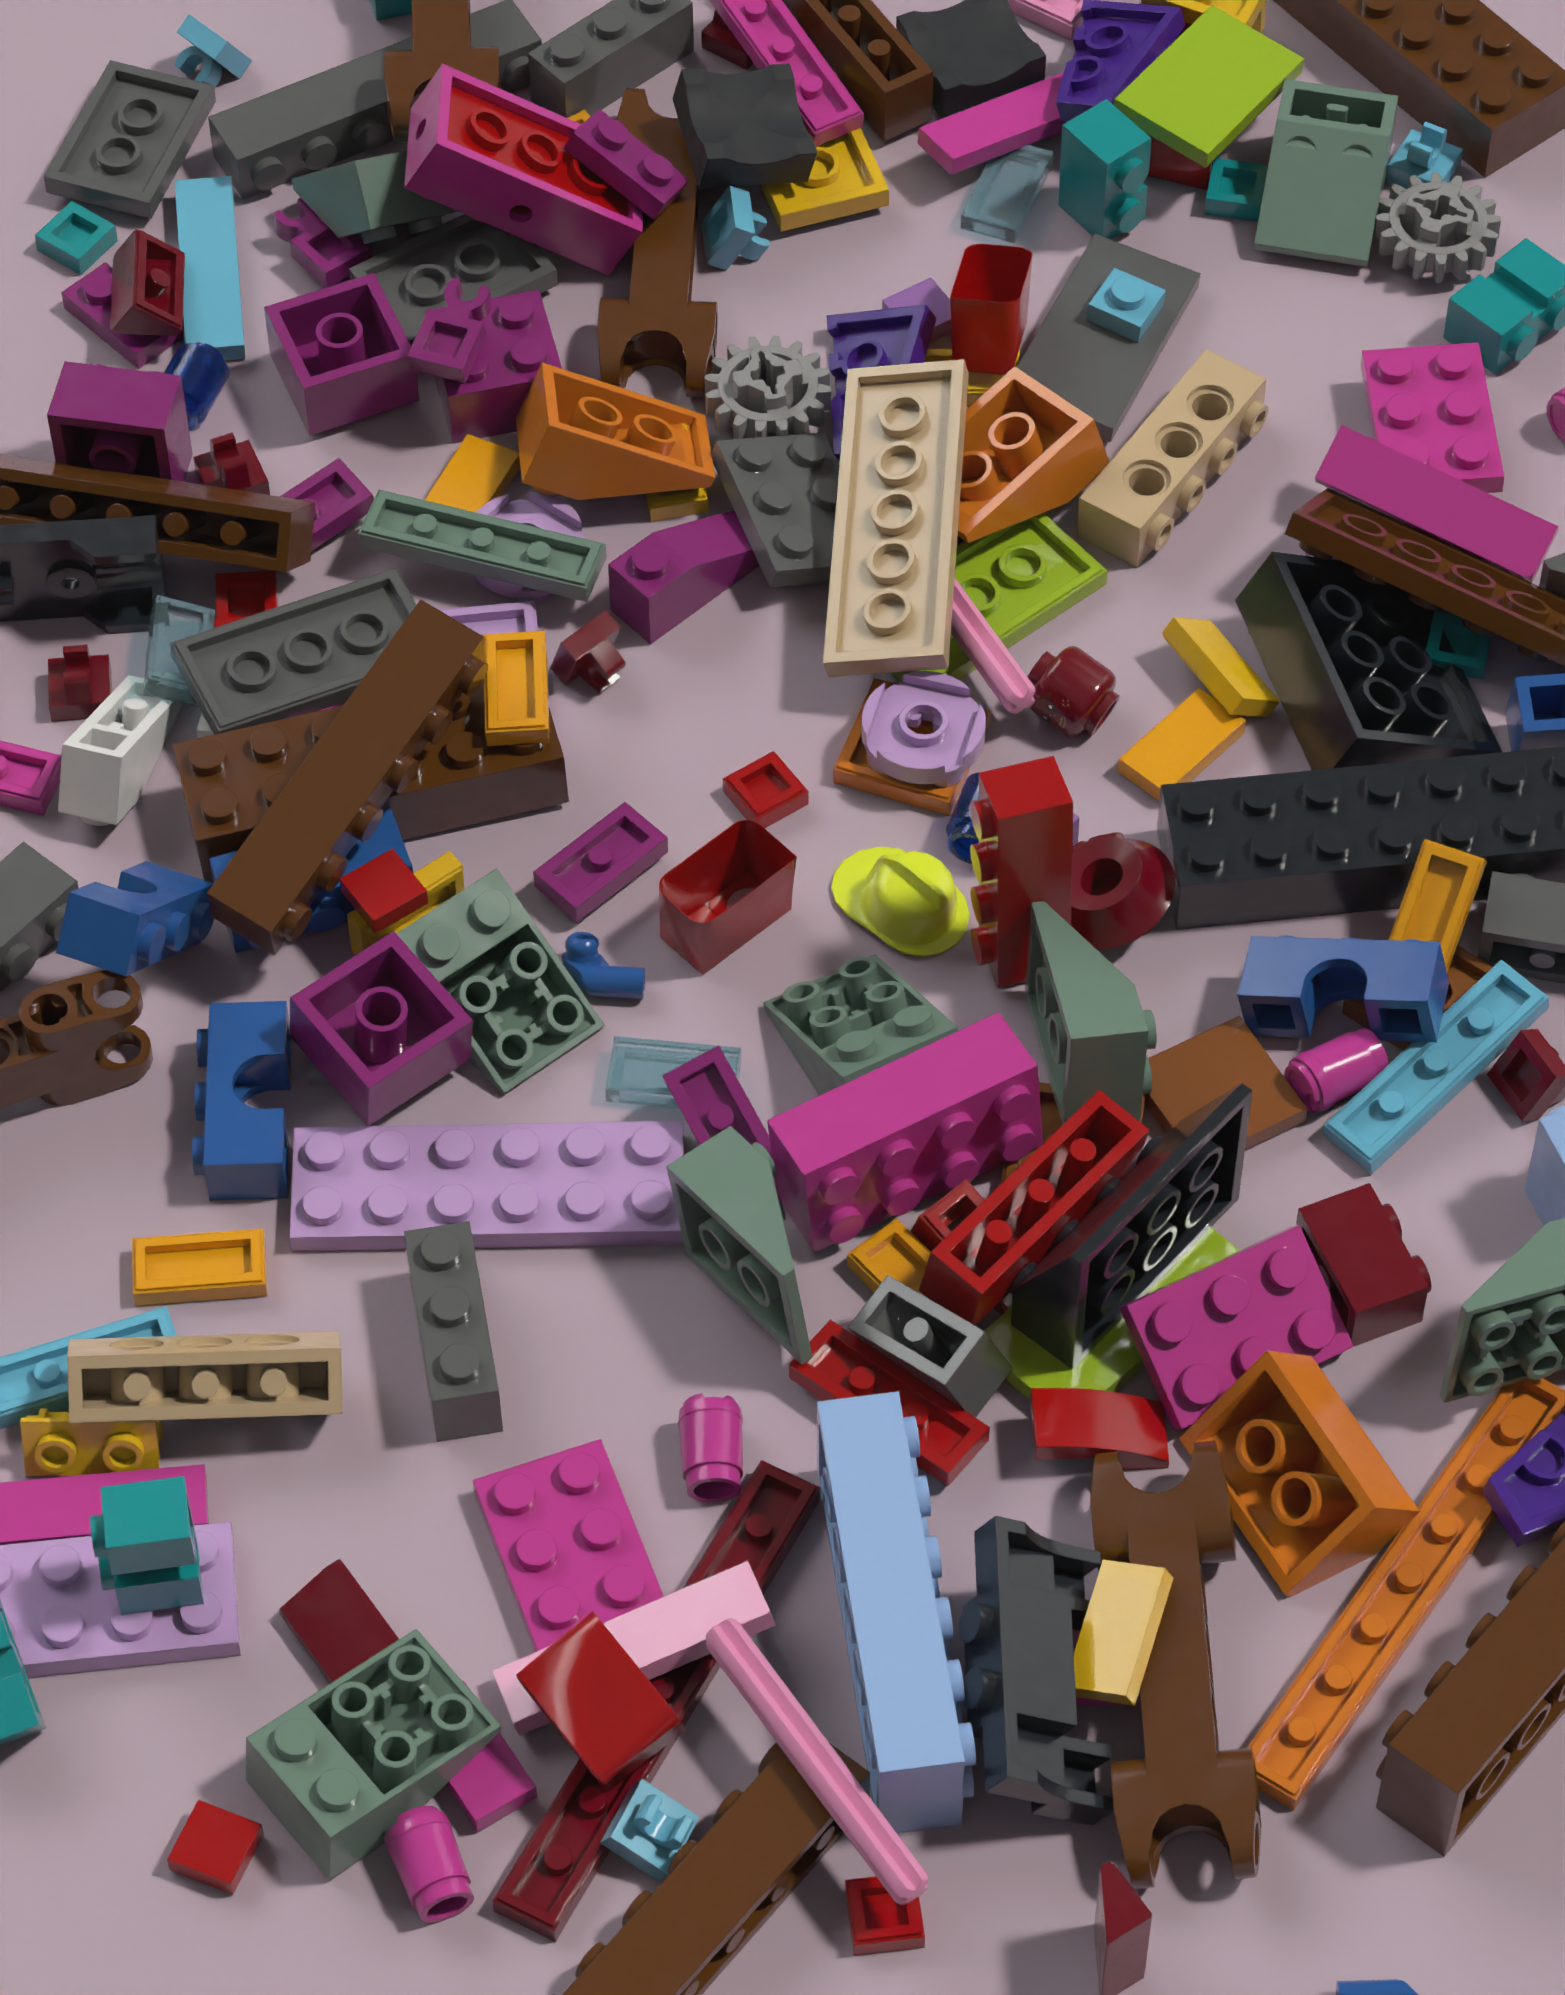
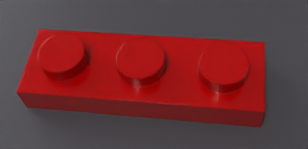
(851, 1368)

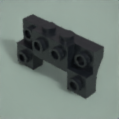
(1024, 1672)

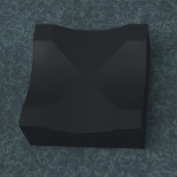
(973, 52)
(743, 127)

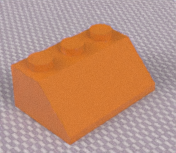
(1301, 1472)

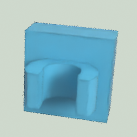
(211, 51)
(1423, 155)
(733, 230)
(649, 1829)

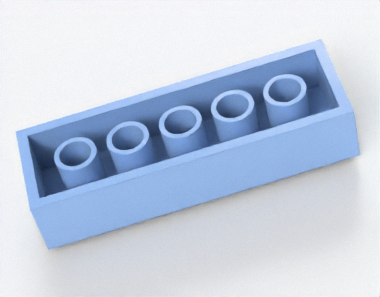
(894, 1612)

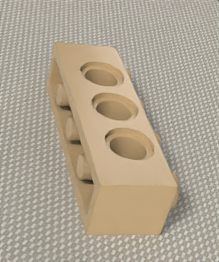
(1172, 458)
(204, 1376)

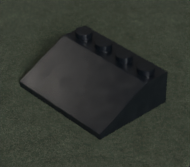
(1358, 667)
(1134, 1231)

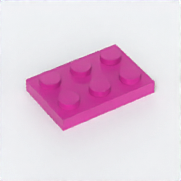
(1435, 409)
(1224, 1317)
(566, 1541)

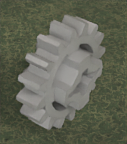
(1437, 227)
(767, 390)

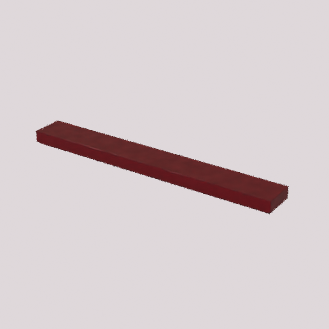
(566, 1844)

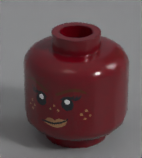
(1073, 691)

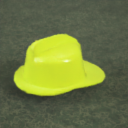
(902, 899)

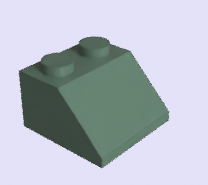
(369, 199)

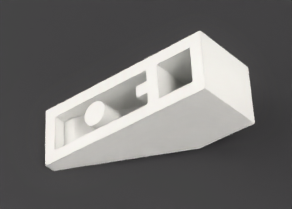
(114, 754)

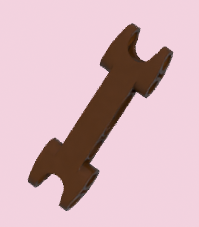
(438, 37)
(659, 318)
(64, 1039)
(1184, 1776)

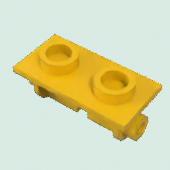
(87, 1448)

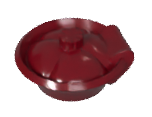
(1118, 889)

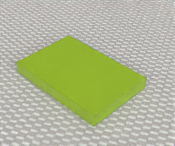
(1208, 85)

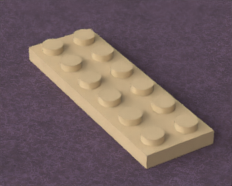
(896, 519)

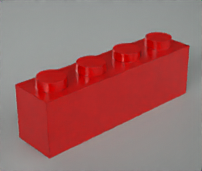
(1019, 860)
(1031, 1207)

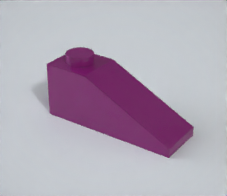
(678, 573)

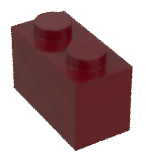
(1365, 1263)

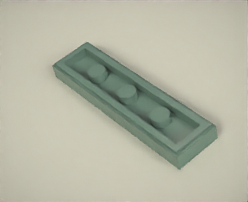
(482, 545)

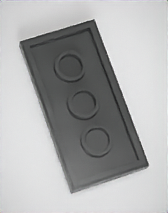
(1092, 364)
(294, 654)

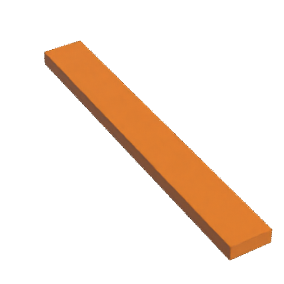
(1396, 1597)

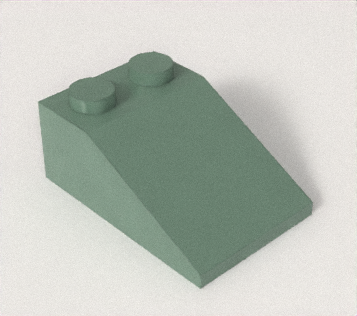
(1085, 1018)
(738, 1232)

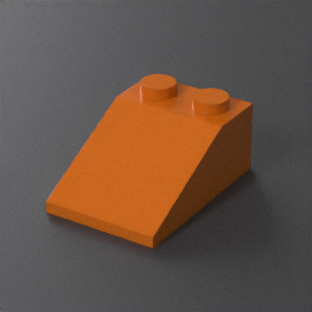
(607, 440)
(1023, 455)

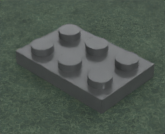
(130, 139)
(464, 249)
(784, 502)

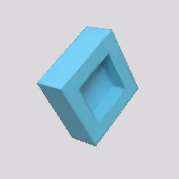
(1125, 305)

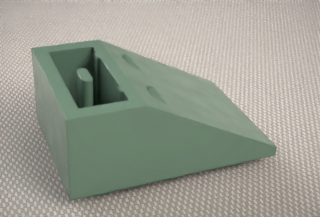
(1326, 172)
(504, 979)
(854, 1021)
(1513, 1321)
(367, 1751)

